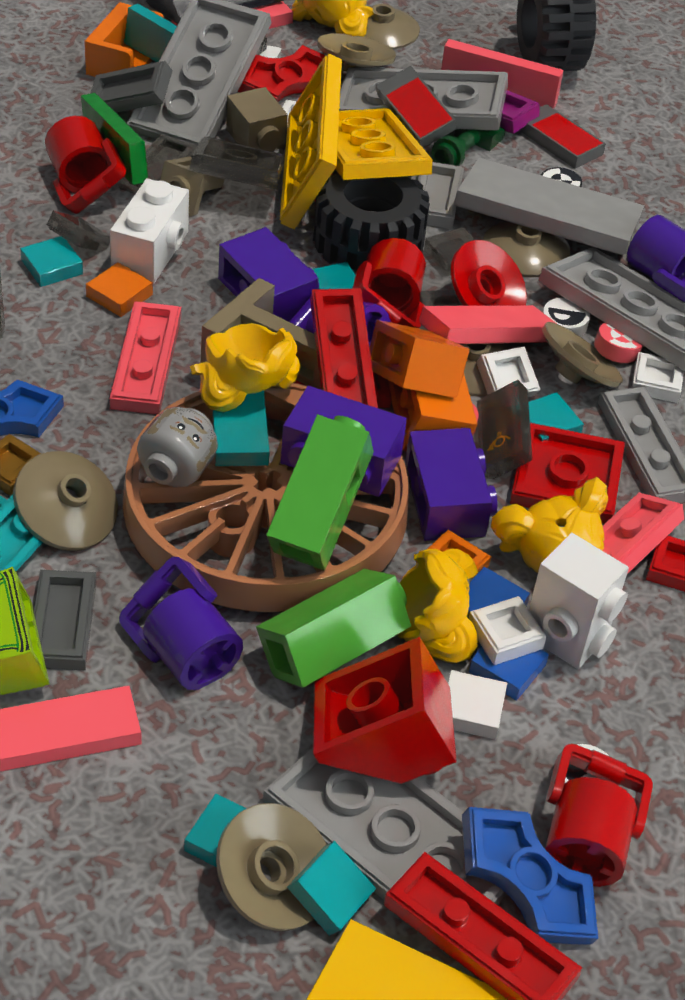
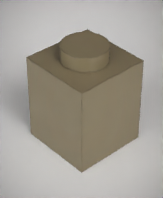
(256, 120)

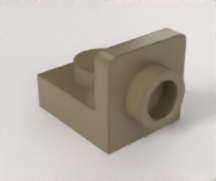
(177, 173)

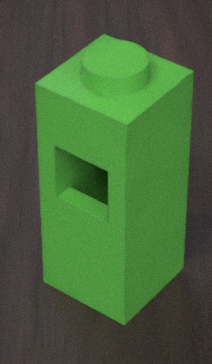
(321, 491)
(334, 626)

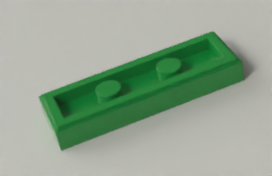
(126, 140)

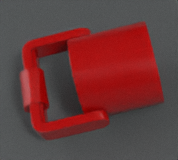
(82, 162)
(394, 280)
(596, 815)

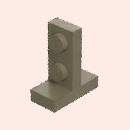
(256, 307)

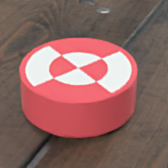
(616, 345)

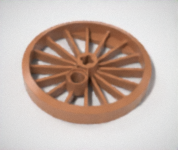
(249, 500)

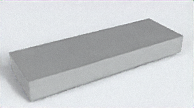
(647, 441)

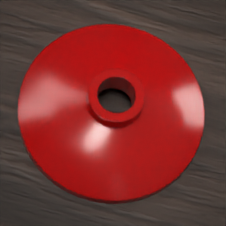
(486, 276)

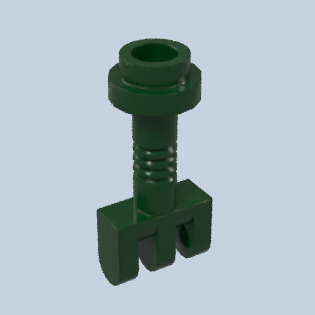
(452, 150)

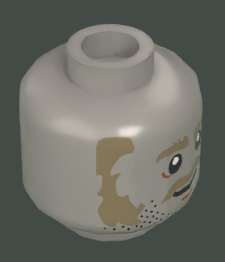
(177, 446)

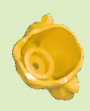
(345, 16)
(245, 362)
(538, 529)
(439, 603)

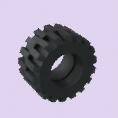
(557, 32)
(349, 229)

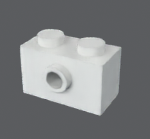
(150, 228)
(578, 599)

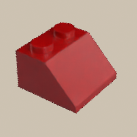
(386, 716)

